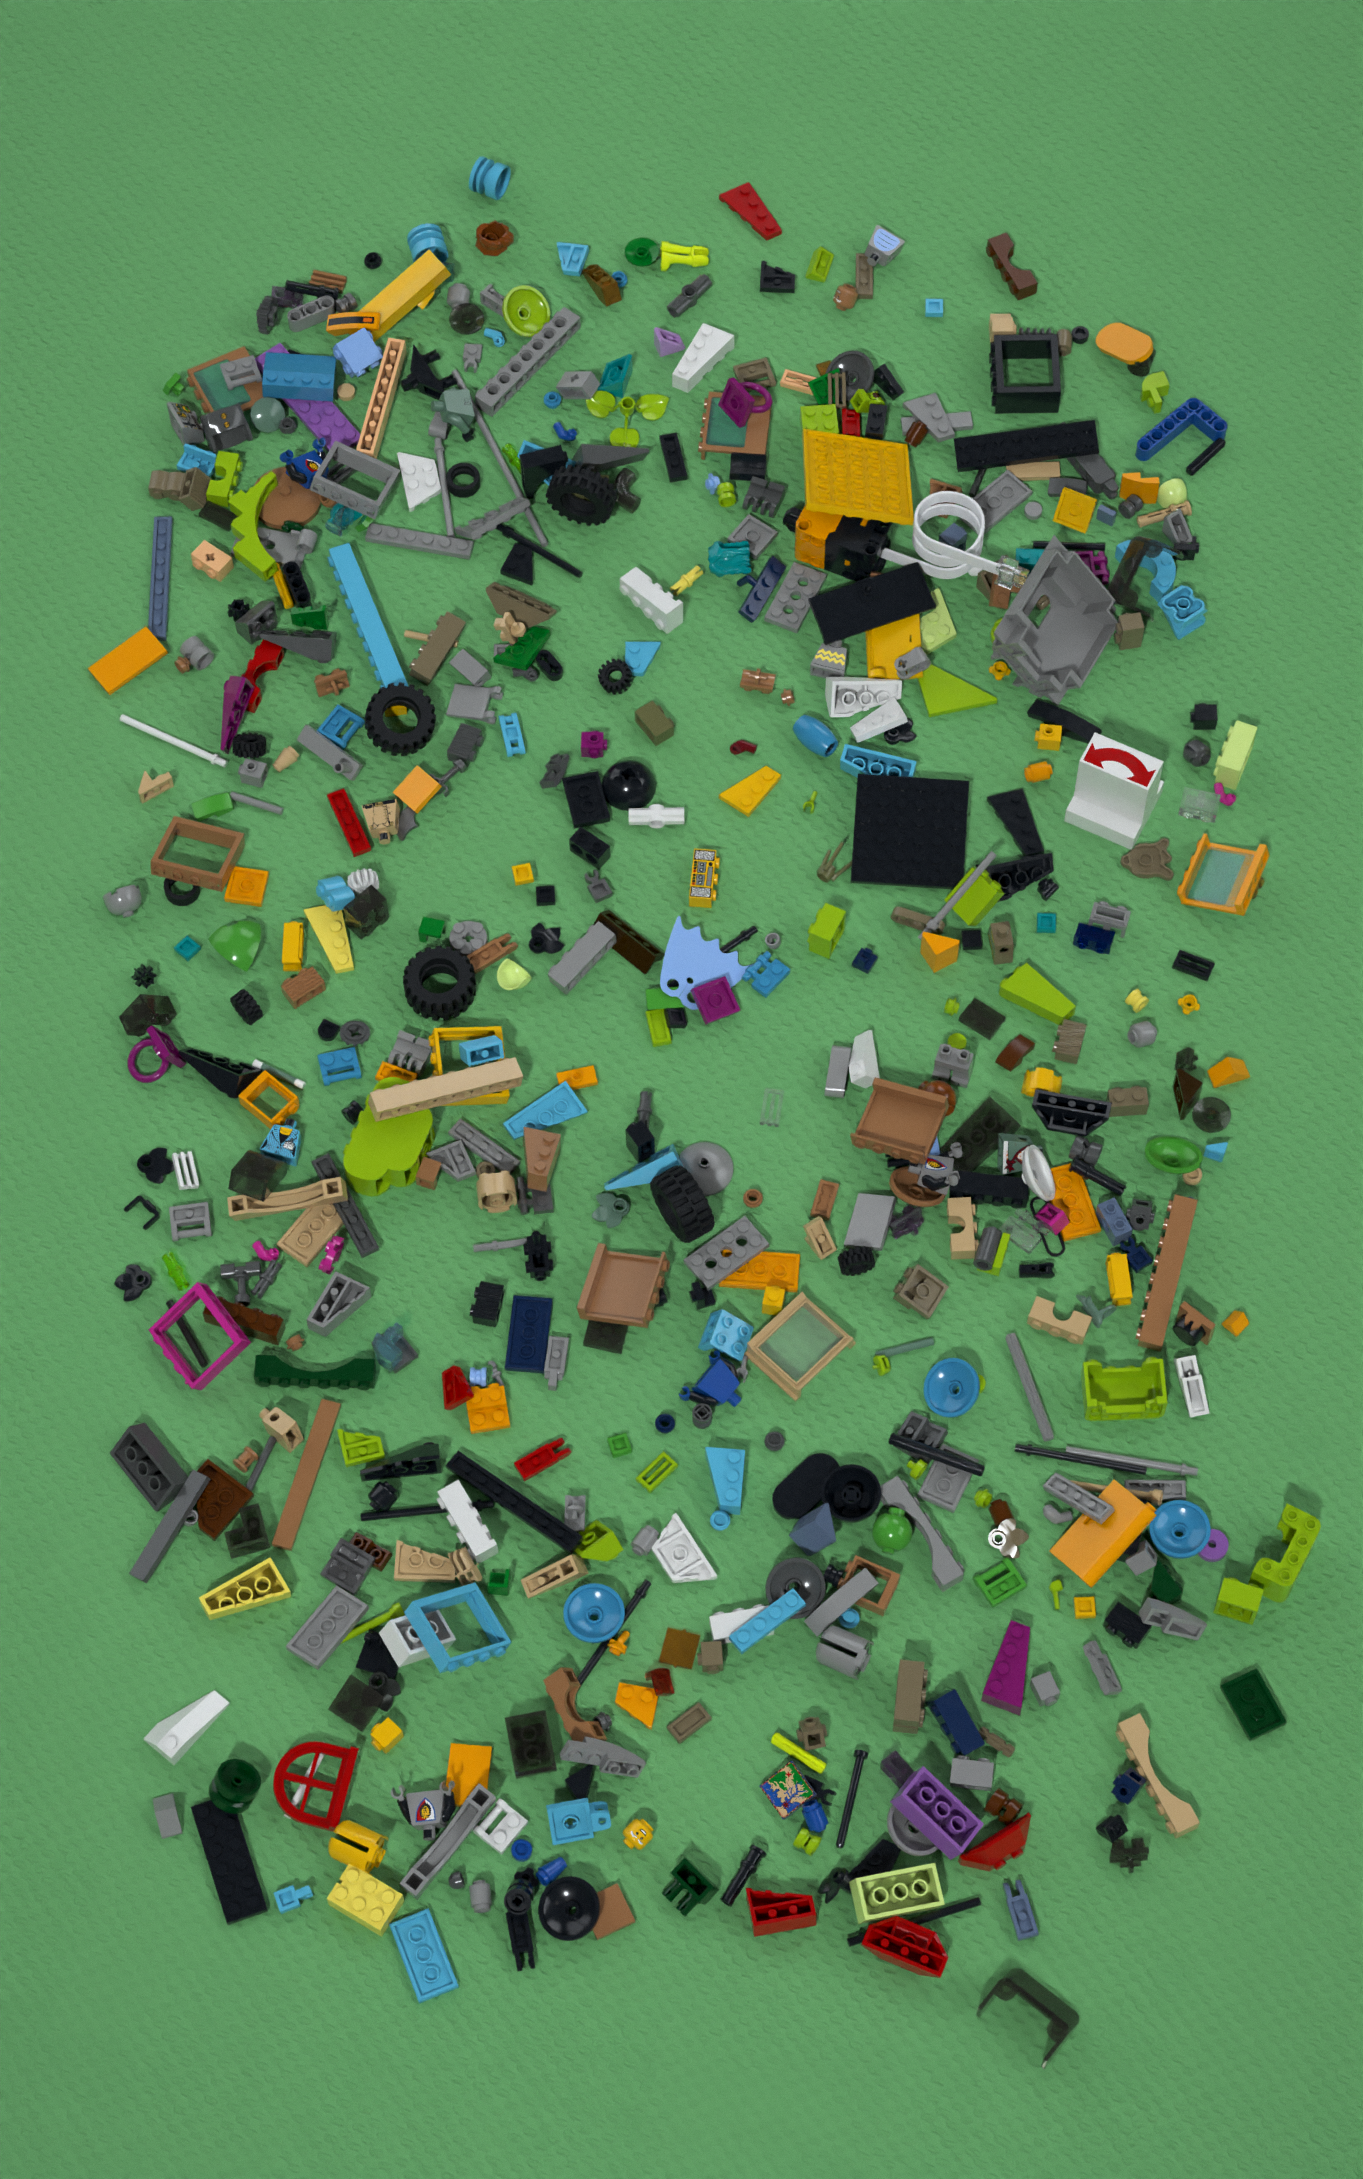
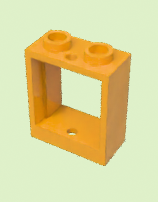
(264, 1080)

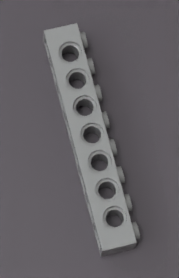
(527, 361)

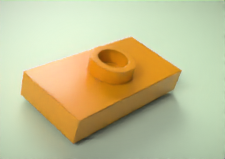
(388, 1070)
(579, 1077)

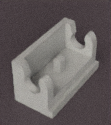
(492, 299)
(470, 668)

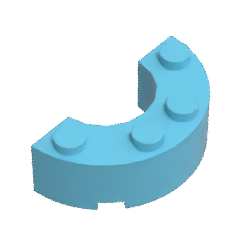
(1162, 568)

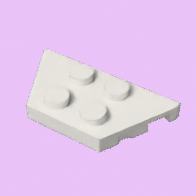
(418, 478)
(681, 1555)

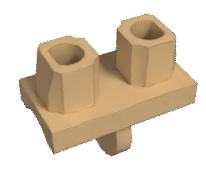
(509, 628)

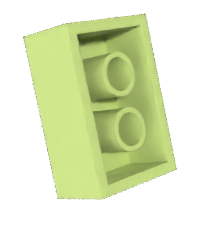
(1235, 754)

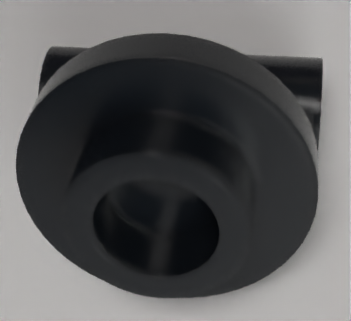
(1047, 888)

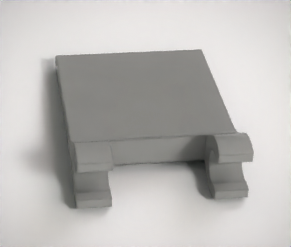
(473, 702)

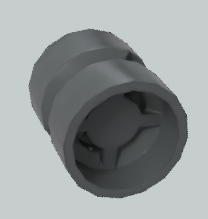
(1086, 1151)

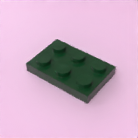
(1253, 1704)

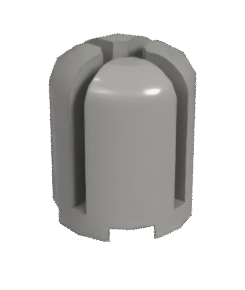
(848, 1642)

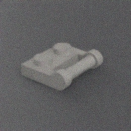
(238, 369)
(190, 1215)

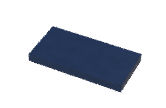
(528, 1334)

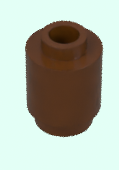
(916, 433)
(1000, 1511)

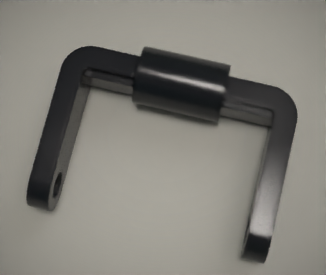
(149, 1206)

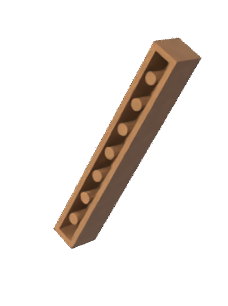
(1167, 1273)

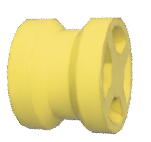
(1136, 1000)

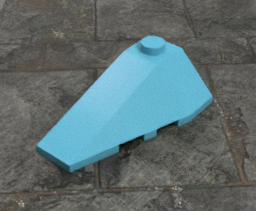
(645, 1172)

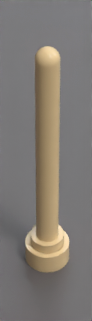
(1154, 1496)

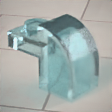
(384, 1347)

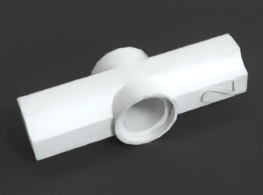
(656, 816)

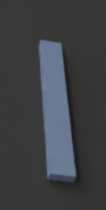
(160, 577)

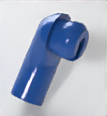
(568, 435)

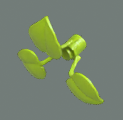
(651, 406)

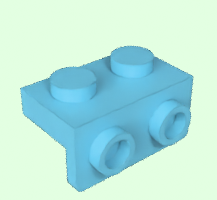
(198, 458)

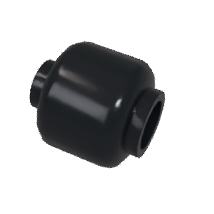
(382, 1496)

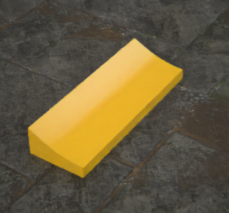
(406, 291)

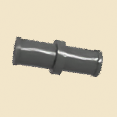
(644, 1109)
(266, 1279)

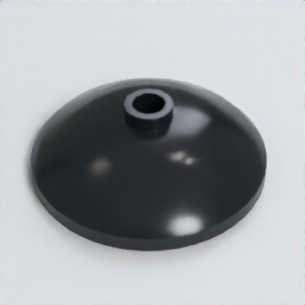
(560, 1899)

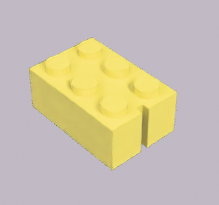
(365, 1899)

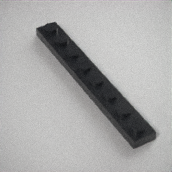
(514, 1502)

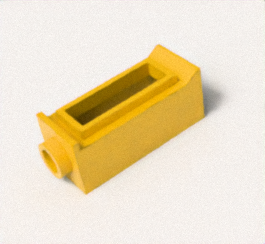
(293, 946)
(1119, 1279)

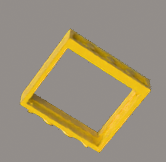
(466, 1033)

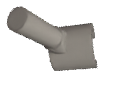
(742, 1371)

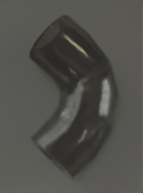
(625, 497)

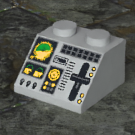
(185, 423)

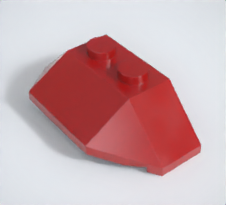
(999, 1847)
(906, 1946)

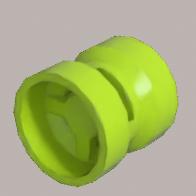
(725, 493)
(803, 1839)

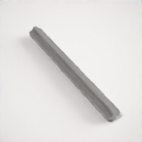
(1029, 1387)

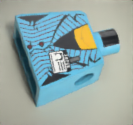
(283, 1142)

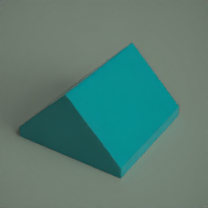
(616, 376)

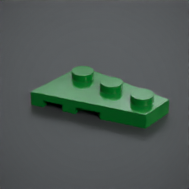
(525, 650)

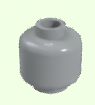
(457, 295)
(1142, 1034)

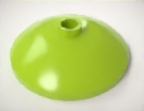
(531, 305)

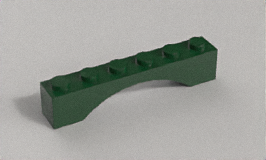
(355, 1374)

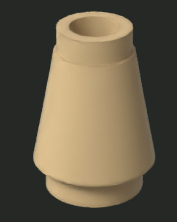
(285, 759)

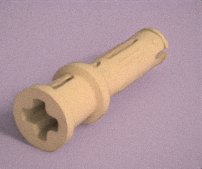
(1158, 516)

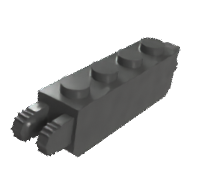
(1096, 473)

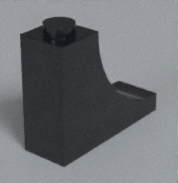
(540, 465)

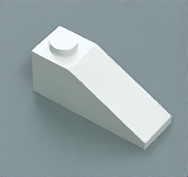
(863, 1060)

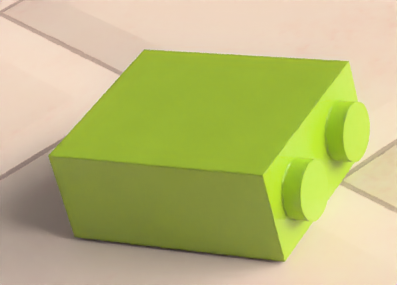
(978, 898)

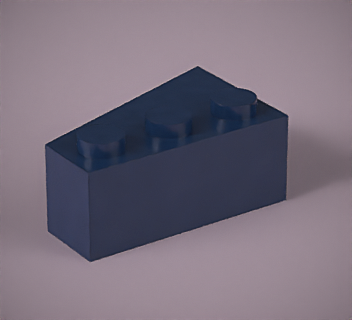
(955, 1722)

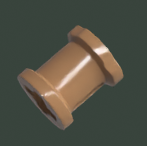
(245, 1459)

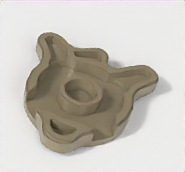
(1149, 860)

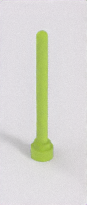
(394, 1612)

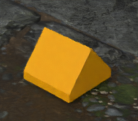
(1236, 1322)

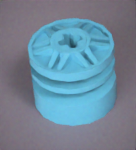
(489, 178)
(426, 238)

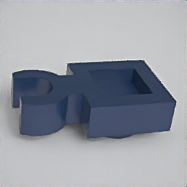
(1136, 1257)

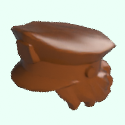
(493, 238)

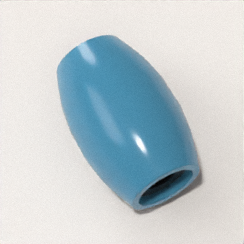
(815, 736)

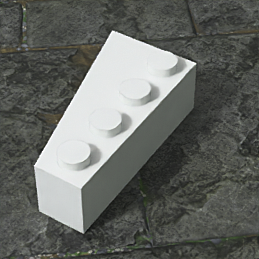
(652, 600)
(467, 1522)

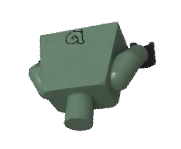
(457, 409)

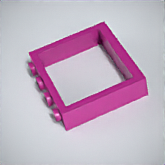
(170, 1351)

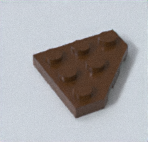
(220, 1500)

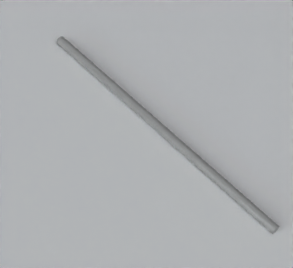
(502, 463)

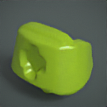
(881, 1364)

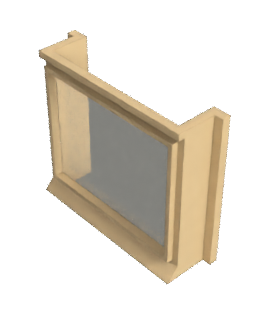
(797, 1345)

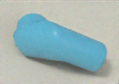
(496, 336)

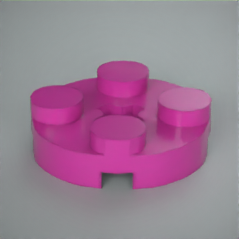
(333, 1251)

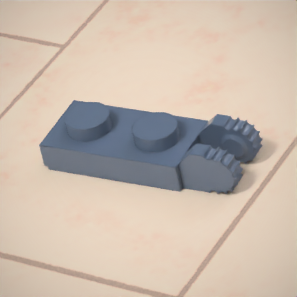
(1020, 1912)

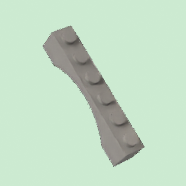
(945, 1569)
(446, 1845)

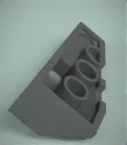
(316, 645)

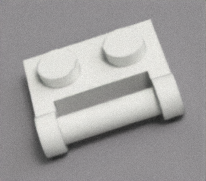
(505, 1831)

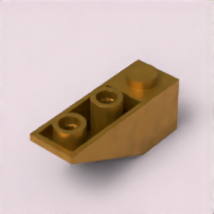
(602, 284)

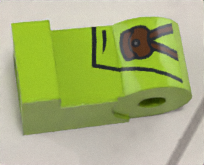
(865, 400)

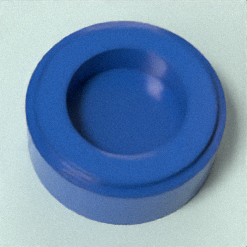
(521, 1850)

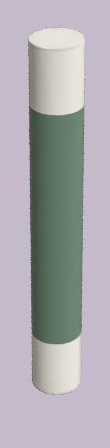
(279, 1074)

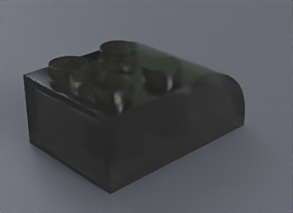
(257, 1175)
(530, 1744)

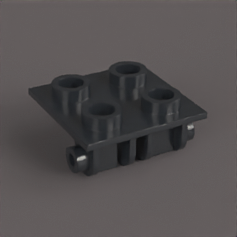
(376, 1656)

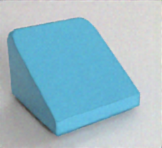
(1216, 1151)

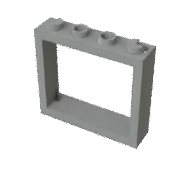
(359, 462)

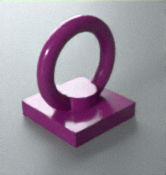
(739, 403)
(163, 1048)

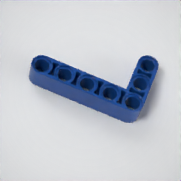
(1190, 412)

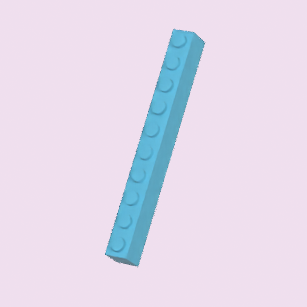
(365, 616)

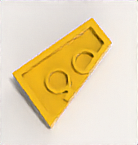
(751, 791)

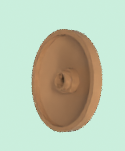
(288, 502)

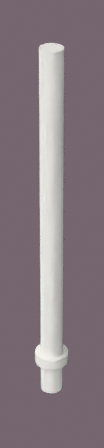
(215, 759)

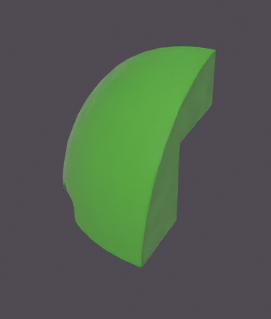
(237, 943)

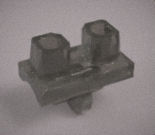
(1129, 1856)

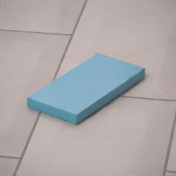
(423, 1955)

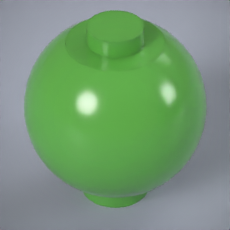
(892, 1531)

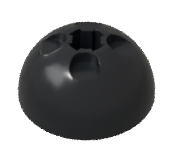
(628, 785)
(851, 1484)

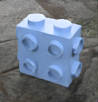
(358, 353)

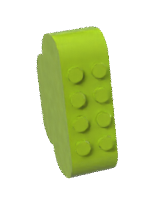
(387, 1149)

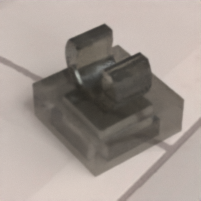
(1185, 1059)

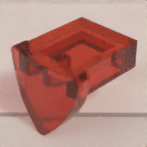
(661, 1681)

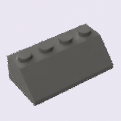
(149, 1465)

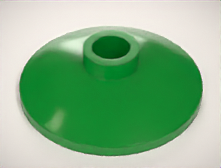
(639, 247)

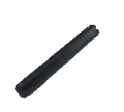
(936, 1454)

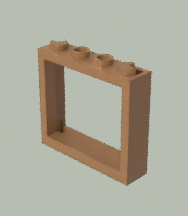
(204, 833)

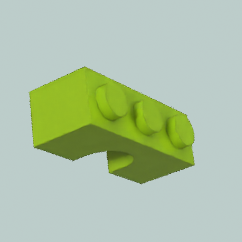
(228, 466)

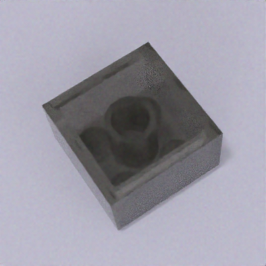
(366, 912)

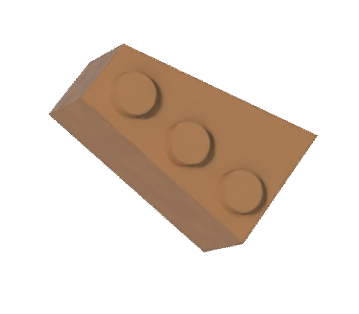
(540, 1156)

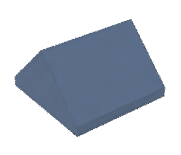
(814, 1530)

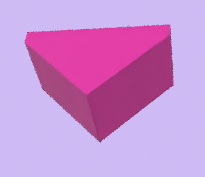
(1053, 1218)

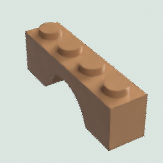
(562, 1688)

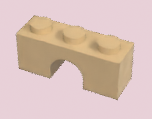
(961, 1212)
(1073, 1329)

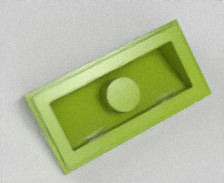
(819, 265)

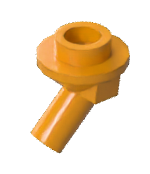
(617, 1646)

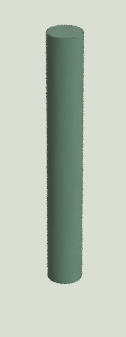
(906, 1347)

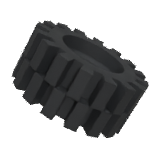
(619, 685)
(249, 745)
(246, 1007)
(856, 1261)

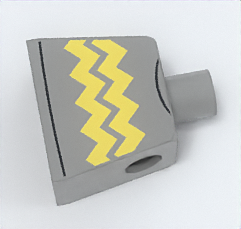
(829, 661)

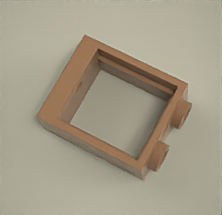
(878, 1571)

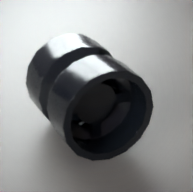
(519, 1896)

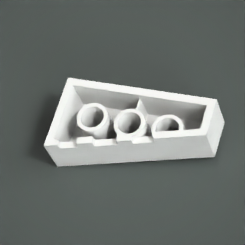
(700, 357)

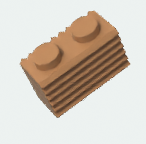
(303, 987)

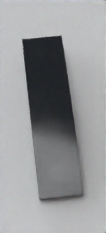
(1072, 725)

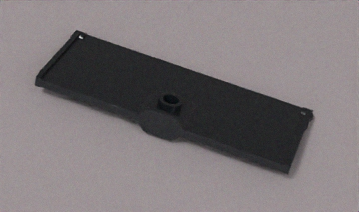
(871, 603)

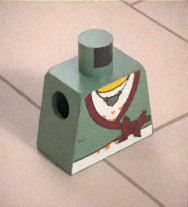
(1011, 1151)

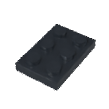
(586, 799)

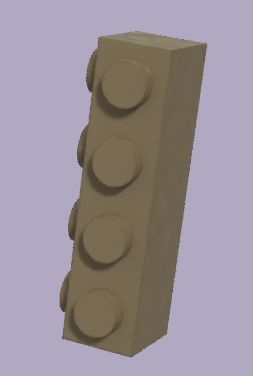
(437, 648)

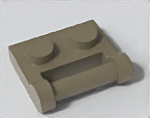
(755, 370)

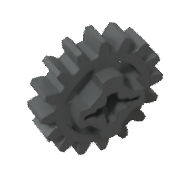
(267, 314)

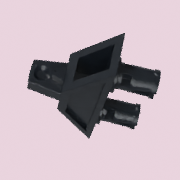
(422, 376)

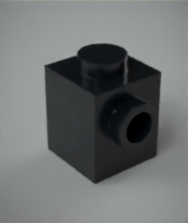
(1204, 717)

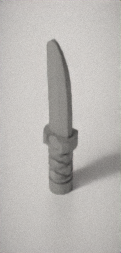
(494, 1245)

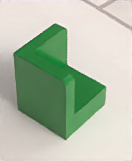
(431, 928)
(499, 1583)

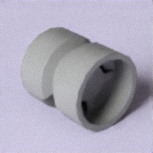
(198, 654)

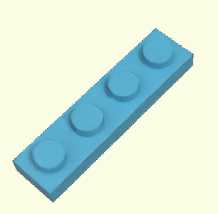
(767, 1621)

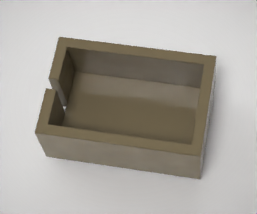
(910, 1697)

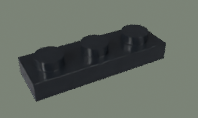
(673, 457)

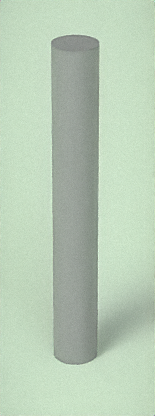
(257, 803)

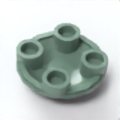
(267, 414)

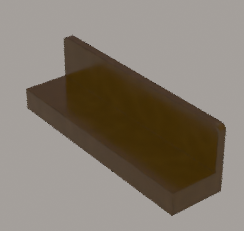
(630, 943)

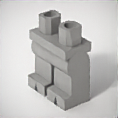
(953, 1059)

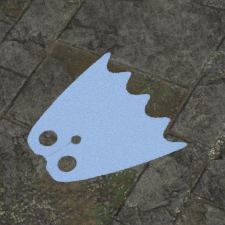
(697, 959)

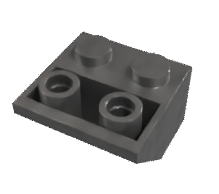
(259, 618)

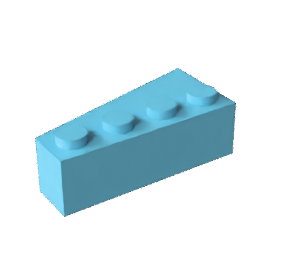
(870, 762)

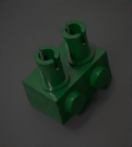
(691, 1878)

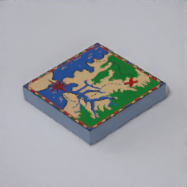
(788, 1790)

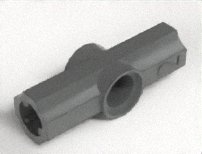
(689, 295)

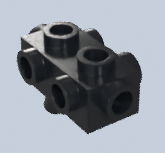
(537, 1250)

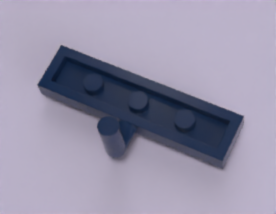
(761, 588)

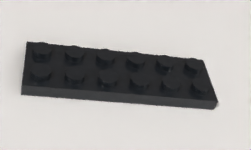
(229, 1862)

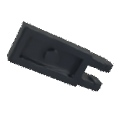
(520, 1938)

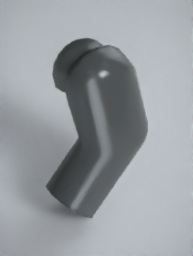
(530, 674)

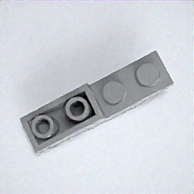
(606, 1755)

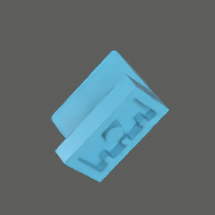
(726, 1334)

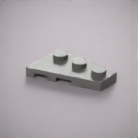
(930, 412)

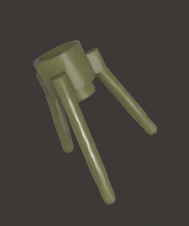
(826, 870)

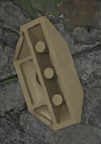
(520, 605)

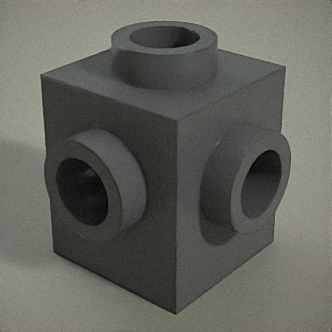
(1140, 1214)

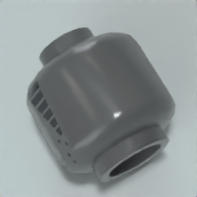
(1196, 753)

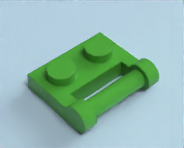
(1003, 1587)

